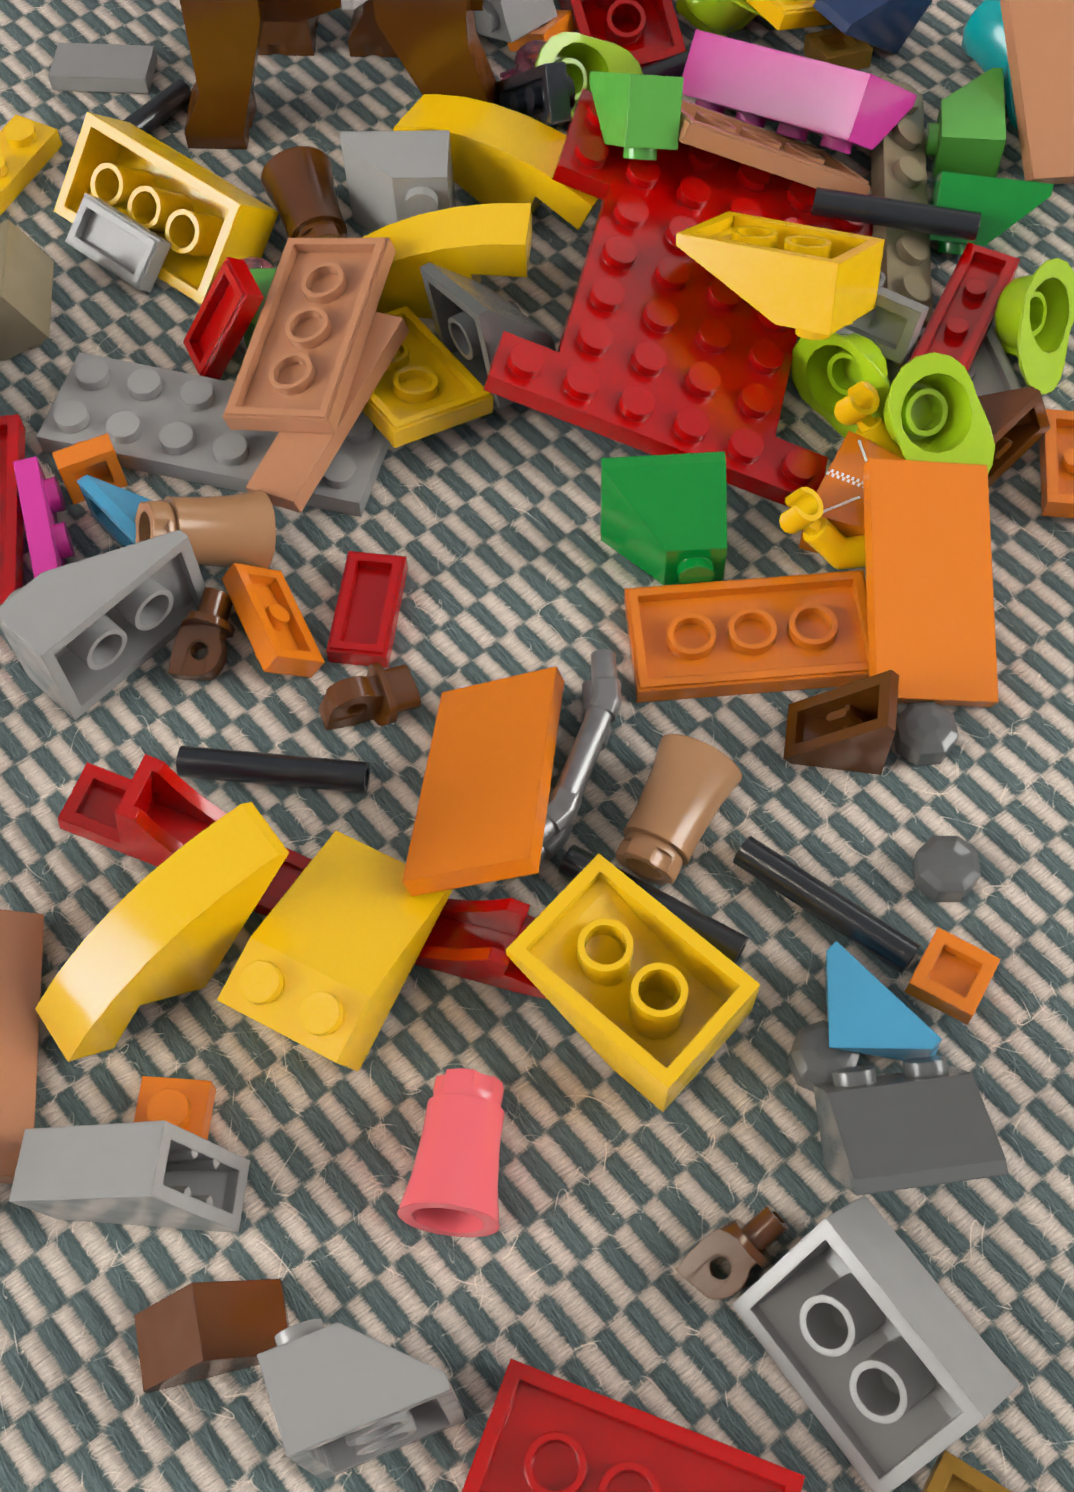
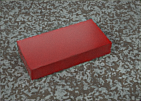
(223, 318)
(367, 609)

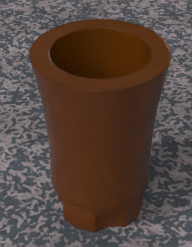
(304, 193)

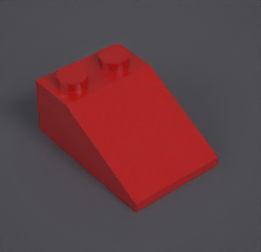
(640, 26)

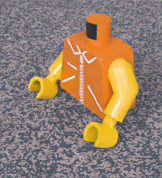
(835, 513)

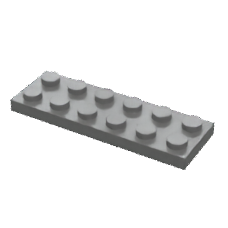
(176, 429)

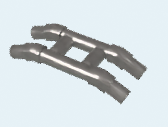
(600, 708)

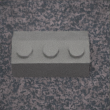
(874, 1346)
(351, 1397)

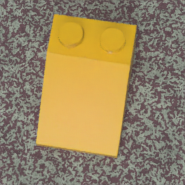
(790, 270)
(334, 951)
(634, 980)

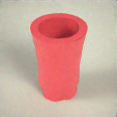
(458, 1158)

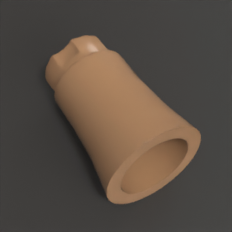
(219, 527)
(676, 807)

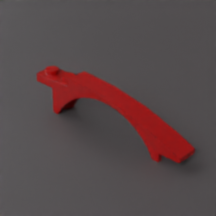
(161, 813)

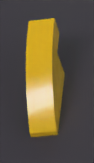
(501, 154)
(463, 239)
(163, 933)

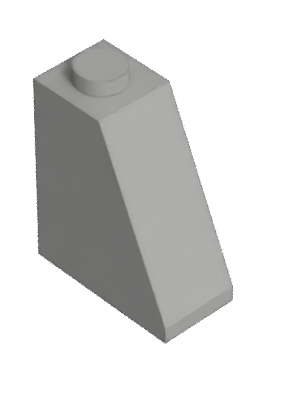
(131, 1176)

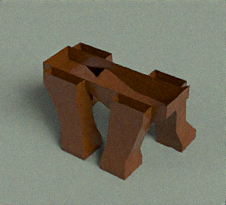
(226, 36)

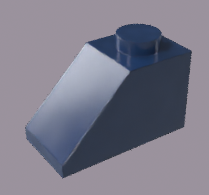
(875, 21)

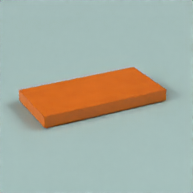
(930, 580)
(748, 635)
(486, 783)

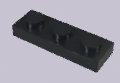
(540, 93)

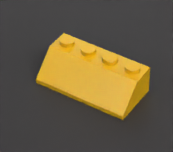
(169, 196)

